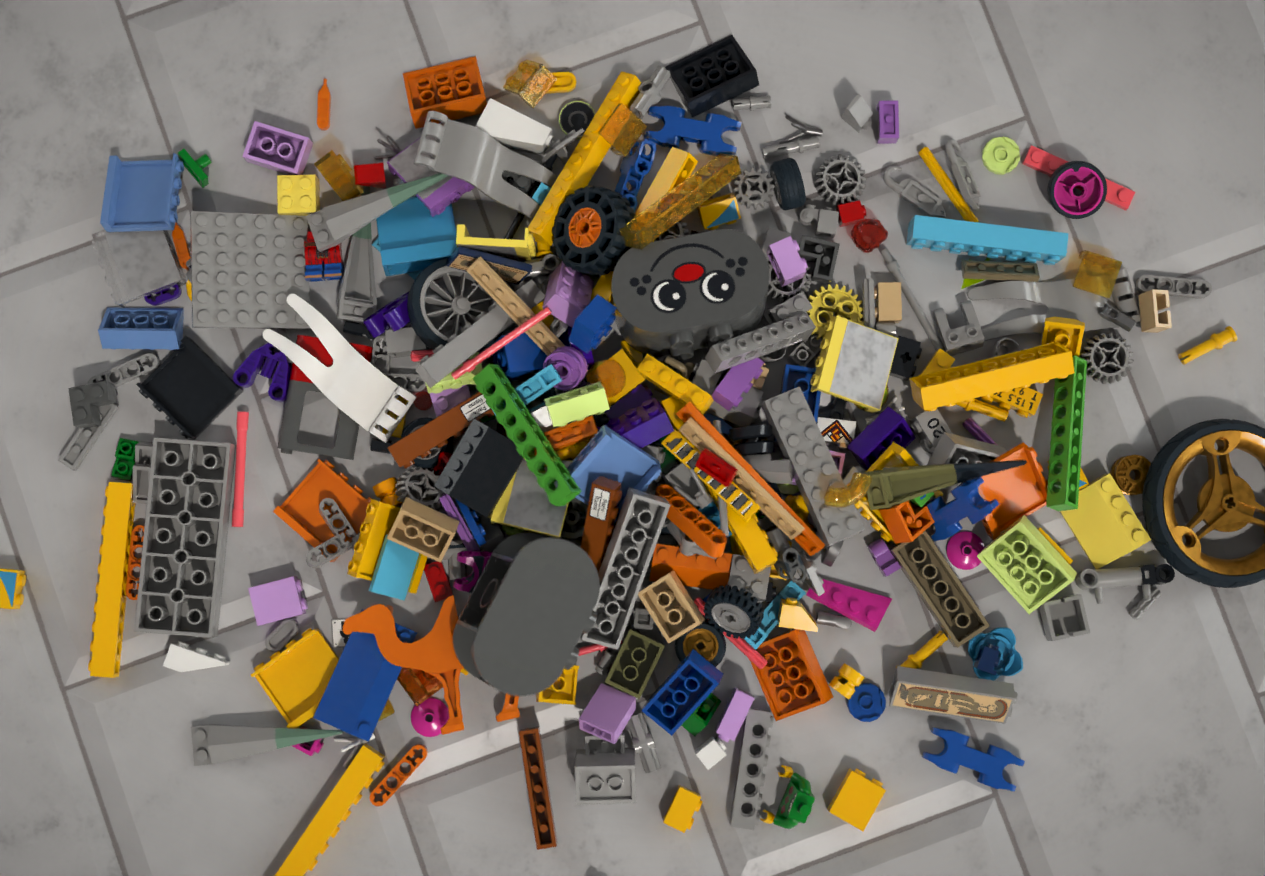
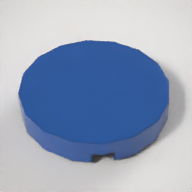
(866, 702)

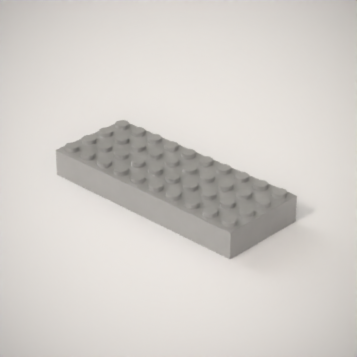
(185, 537)

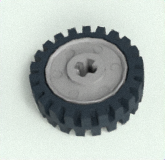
(733, 611)

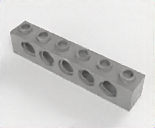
(760, 342)
(749, 819)

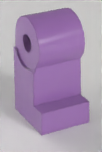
(883, 557)

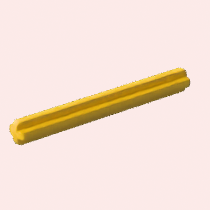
(947, 185)

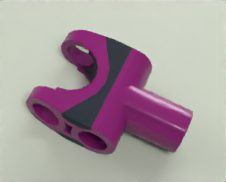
(477, 561)

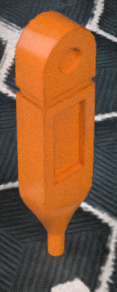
(324, 107)
(181, 246)

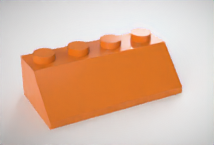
(692, 570)

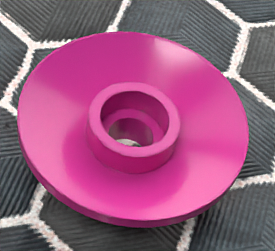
(956, 547)
(437, 710)

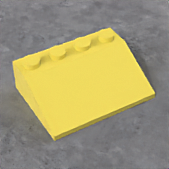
(1105, 522)

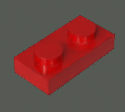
(716, 467)
(438, 581)

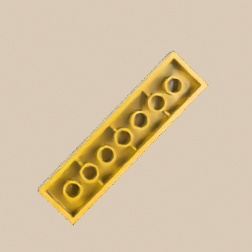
(992, 376)

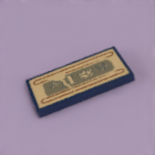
(507, 269)

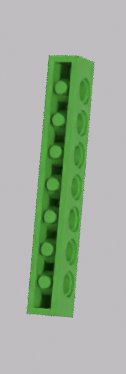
(535, 438)
(1067, 439)

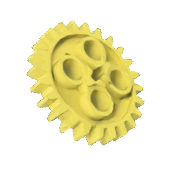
(838, 298)

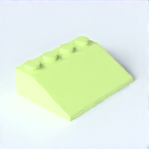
(1027, 564)

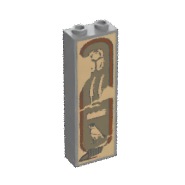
(952, 695)

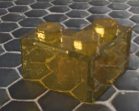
(337, 174)

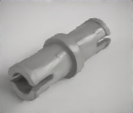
(751, 103)

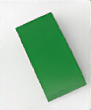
(124, 460)

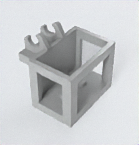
(605, 772)

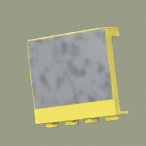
(508, 248)
(854, 363)
(527, 505)

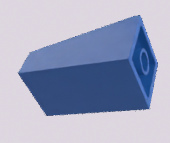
(522, 357)

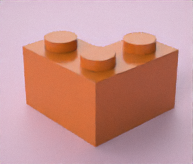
(906, 522)

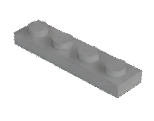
(85, 439)

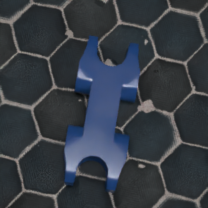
(705, 132)
(633, 170)
(966, 504)
(988, 764)

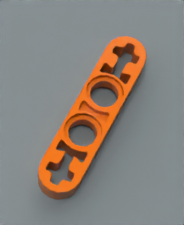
(133, 562)
(398, 774)

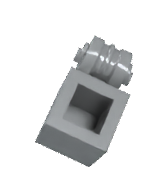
(825, 219)

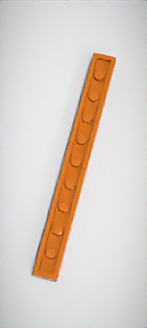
(807, 538)

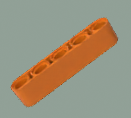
(693, 522)

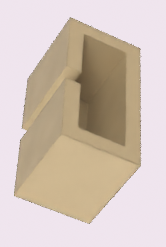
(888, 302)
(1149, 305)

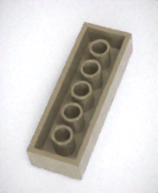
(940, 589)

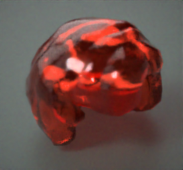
(868, 234)

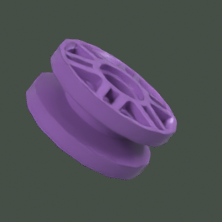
(573, 361)

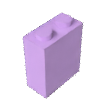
(278, 600)
(607, 713)
(733, 715)

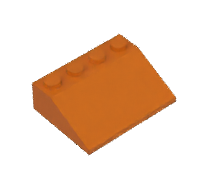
(447, 89)
(792, 675)

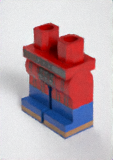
(315, 261)

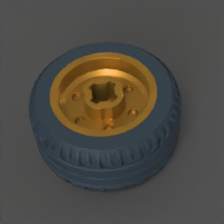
(713, 642)

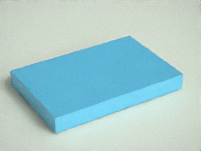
(393, 570)

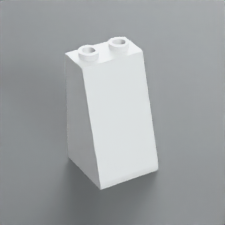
(515, 129)

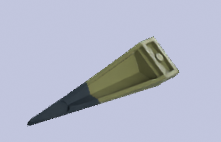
(902, 484)

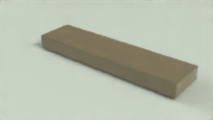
(1000, 270)

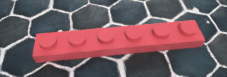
(1048, 163)

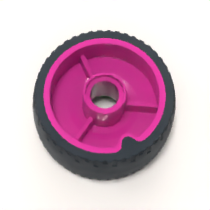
(1066, 178)

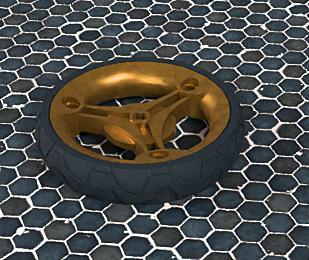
(1211, 499)

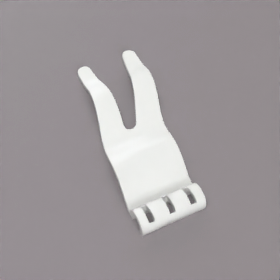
(351, 380)

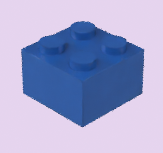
(593, 324)

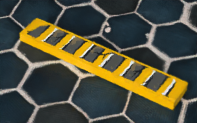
(731, 495)

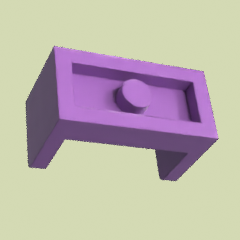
(888, 122)

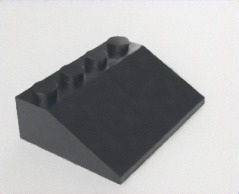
(713, 75)
(480, 468)

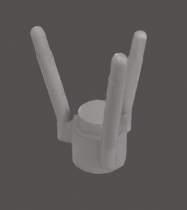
(702, 497)

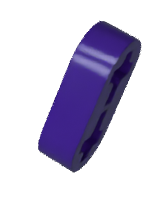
(164, 297)

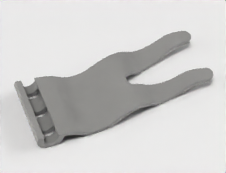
(479, 160)
(1061, 301)

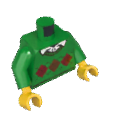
(795, 803)

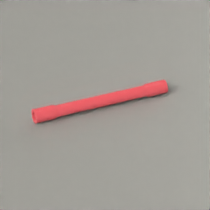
(238, 511)

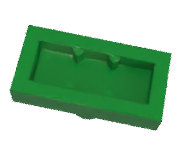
(195, 167)

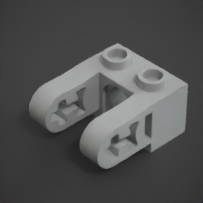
(961, 338)

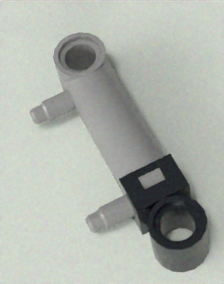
(1125, 576)

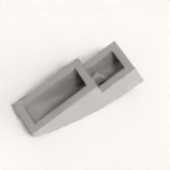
(771, 470)
(141, 471)

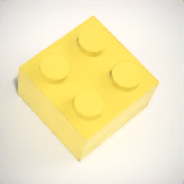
(298, 194)

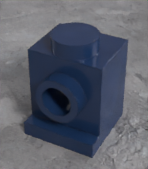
(987, 658)

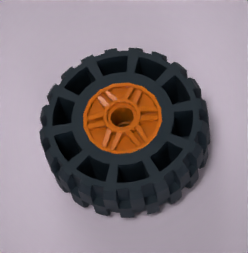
(589, 230)

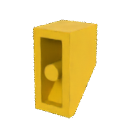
(795, 616)

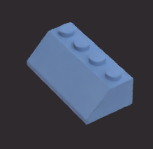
(142, 328)

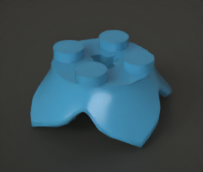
(1010, 659)

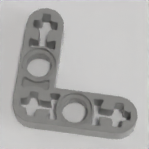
(386, 370)
(337, 540)

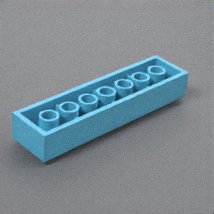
(987, 239)

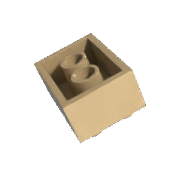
(423, 529)
(671, 606)

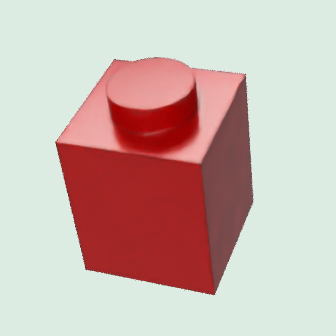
(850, 213)

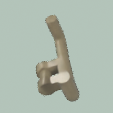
(685, 371)

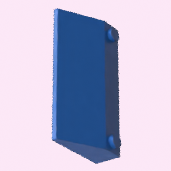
(360, 685)

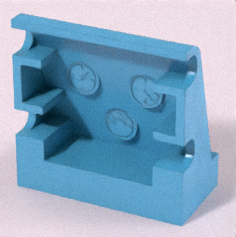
(413, 238)

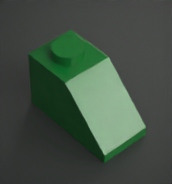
(702, 715)

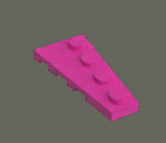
(853, 603)

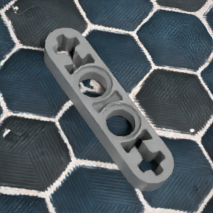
(1173, 286)
(122, 369)

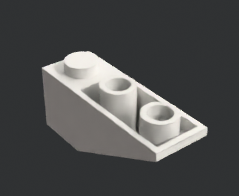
(185, 659)

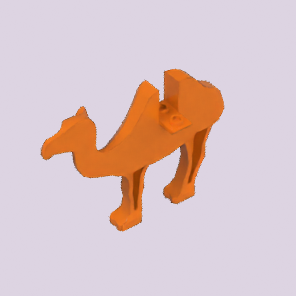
(430, 654)

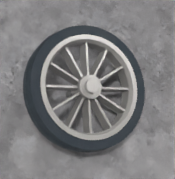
(457, 306)

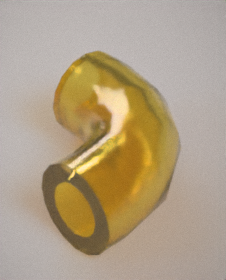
(849, 494)

